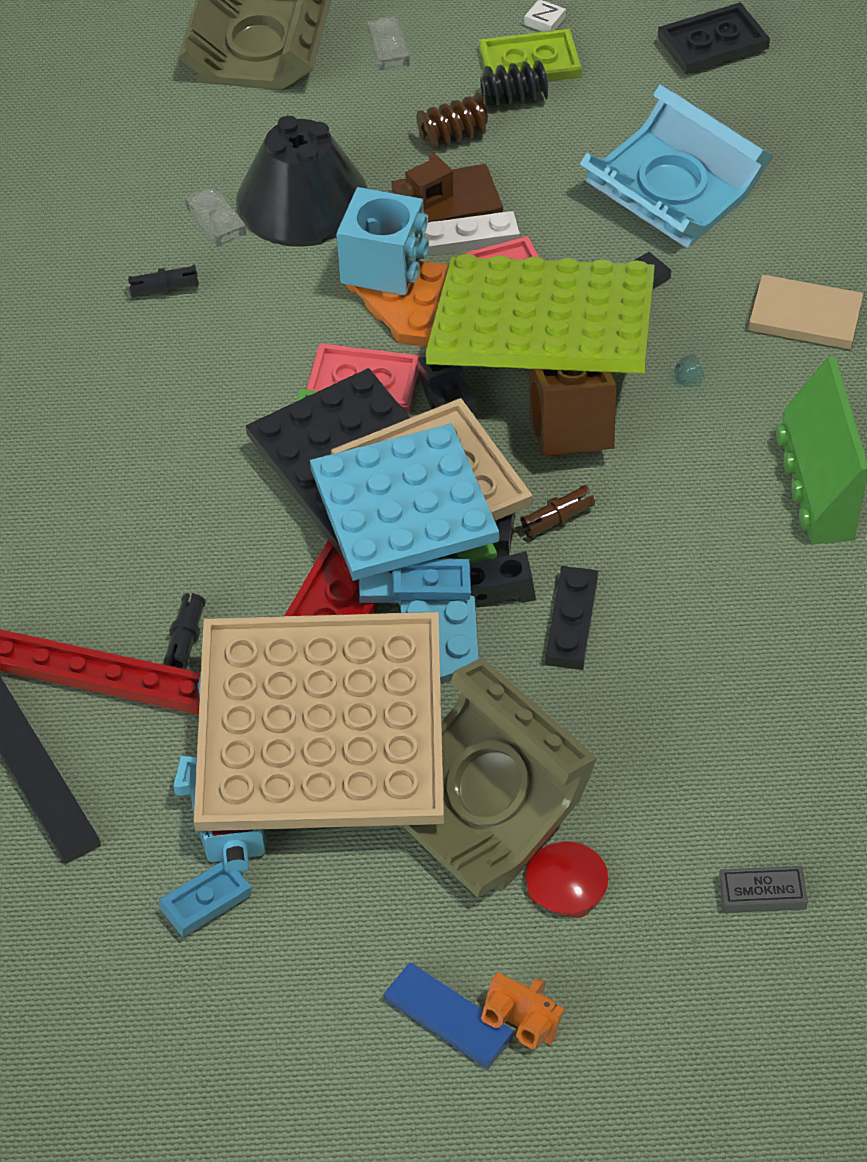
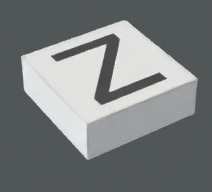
(544, 16)

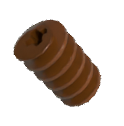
(453, 120)

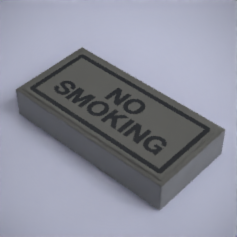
(763, 889)

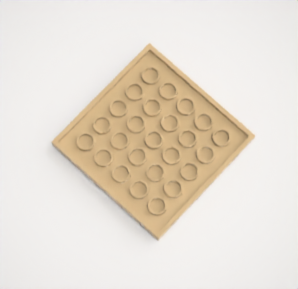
(319, 722)

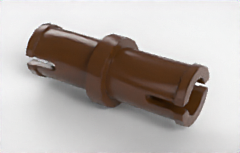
(557, 511)

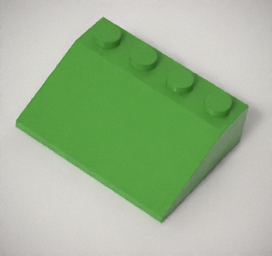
(824, 457)

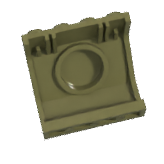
(253, 41)
(504, 780)

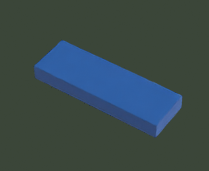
(447, 1015)

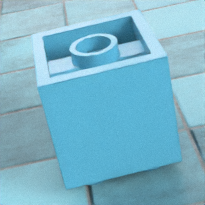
(382, 241)

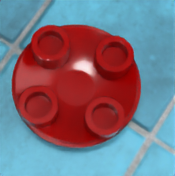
(567, 878)

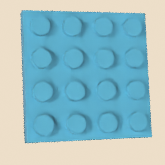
(403, 501)

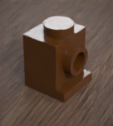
(429, 181)

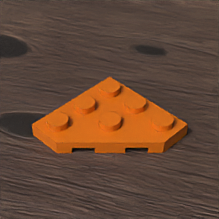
(410, 314)

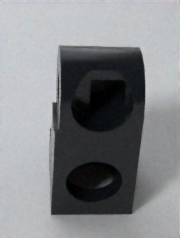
(502, 580)

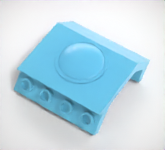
(679, 169)

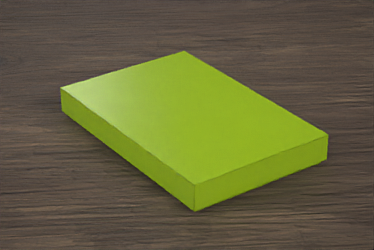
(552, 48)

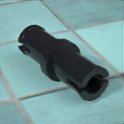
(163, 281)
(184, 631)

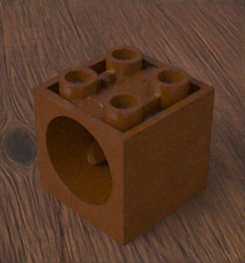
(572, 410)

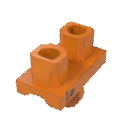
(524, 1007)

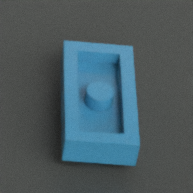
(433, 580)
(204, 898)

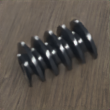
(514, 82)

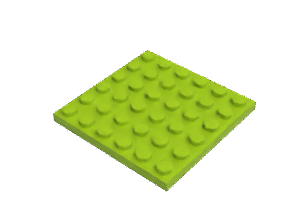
(543, 314)

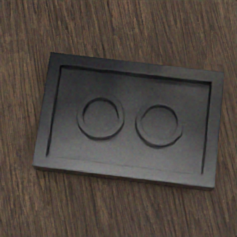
(713, 37)

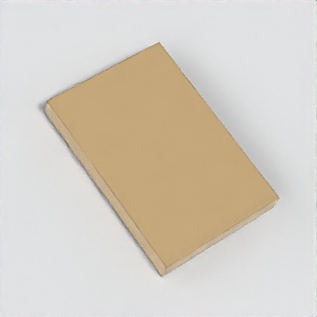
(806, 311)

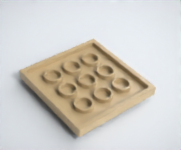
(496, 477)

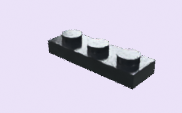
(571, 618)

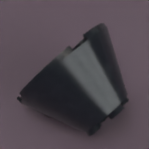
(298, 184)

